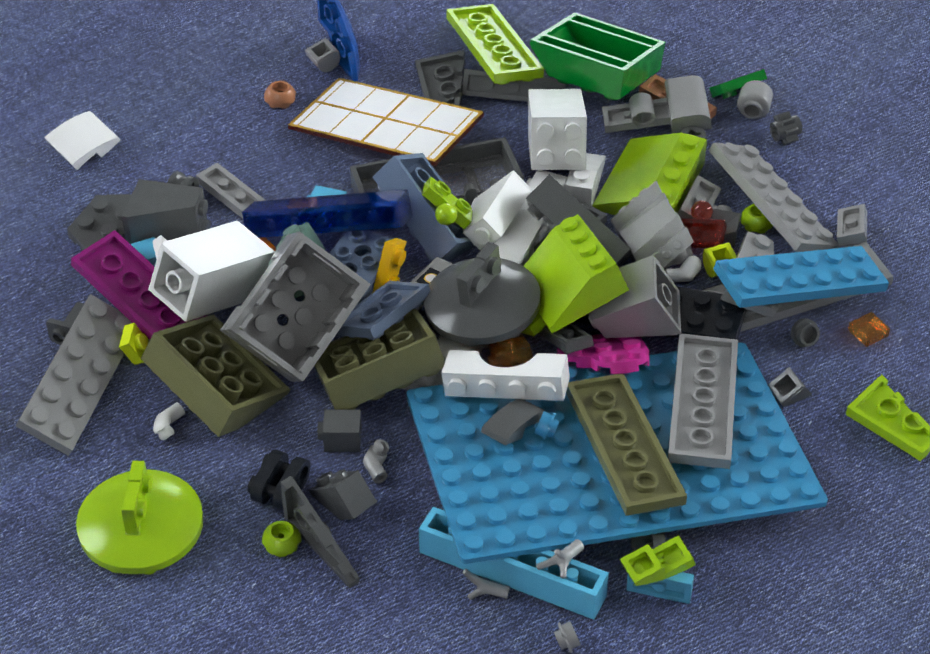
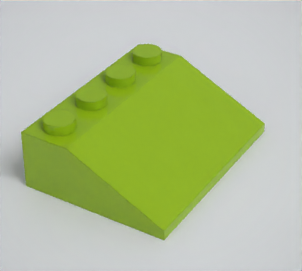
(668, 158)
(573, 274)

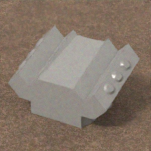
(653, 228)

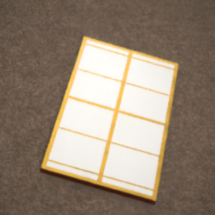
(386, 120)

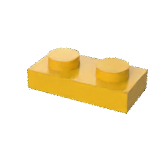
(391, 260)

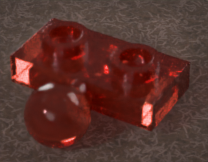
(703, 230)

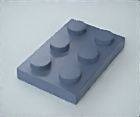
(384, 309)

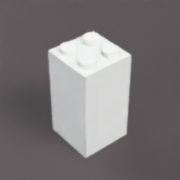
(557, 129)
(209, 270)

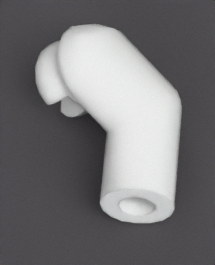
(687, 271)
(165, 418)

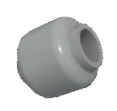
(755, 99)

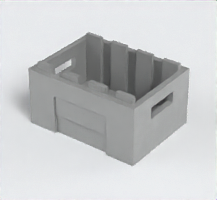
(329, 298)

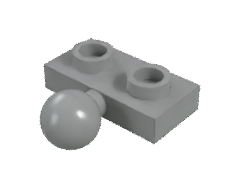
(701, 190)

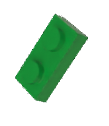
(729, 88)

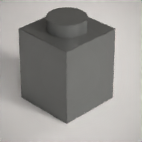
(340, 430)

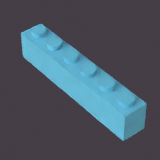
(579, 592)

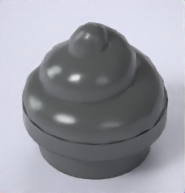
(805, 332)

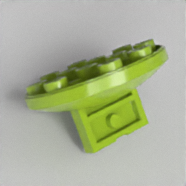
(139, 521)

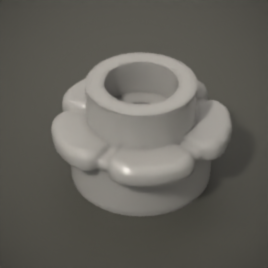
(566, 636)

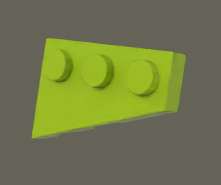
(890, 418)

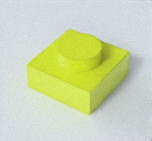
(133, 343)

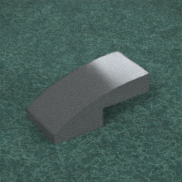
(511, 420)

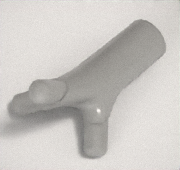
(563, 557)
(485, 586)

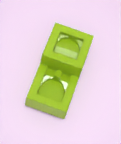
(657, 564)

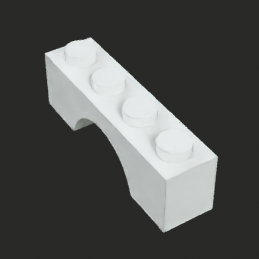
(538, 379)

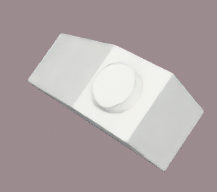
(585, 182)

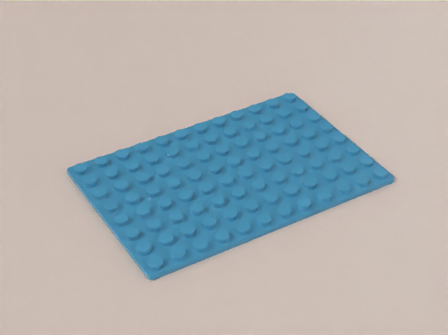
(555, 490)

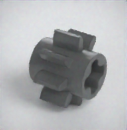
(786, 128)

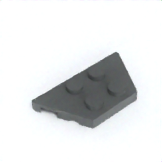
(99, 219)

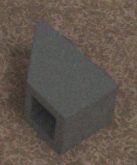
(343, 493)

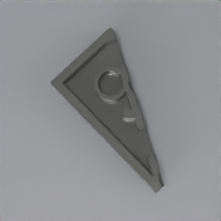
(315, 531)

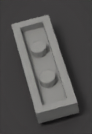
(227, 188)

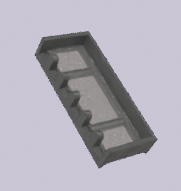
(465, 169)

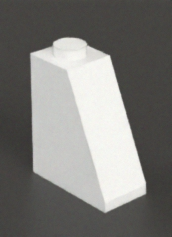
(496, 209)

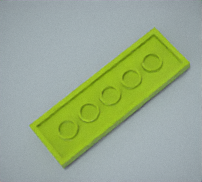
(495, 44)

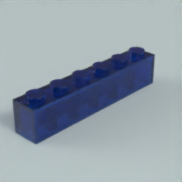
(330, 213)

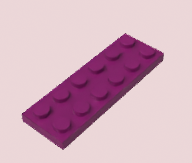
(124, 280)

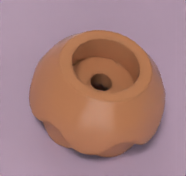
(279, 94)

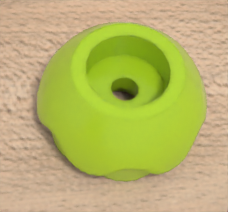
(754, 220)
(281, 538)

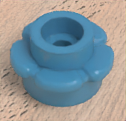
(547, 425)

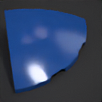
(341, 35)

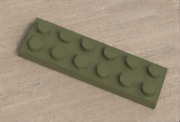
(625, 444)

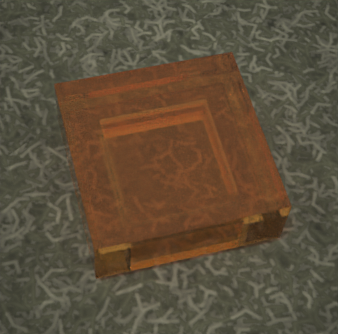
(869, 329)

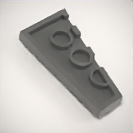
(442, 77)

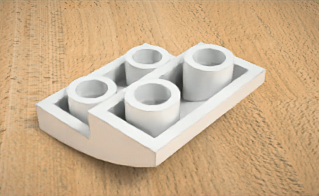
(82, 138)

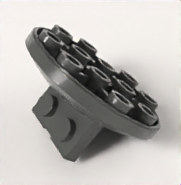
(483, 299)

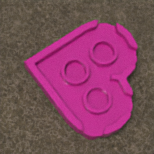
(619, 354)

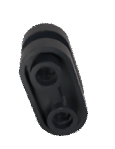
(273, 471)

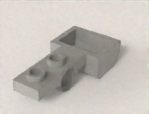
(682, 107)

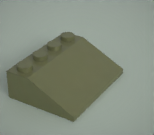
(368, 369)
(213, 374)

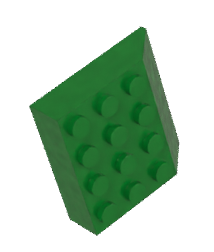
(597, 55)

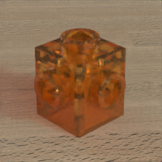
(510, 352)

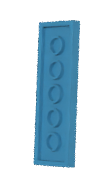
(800, 276)

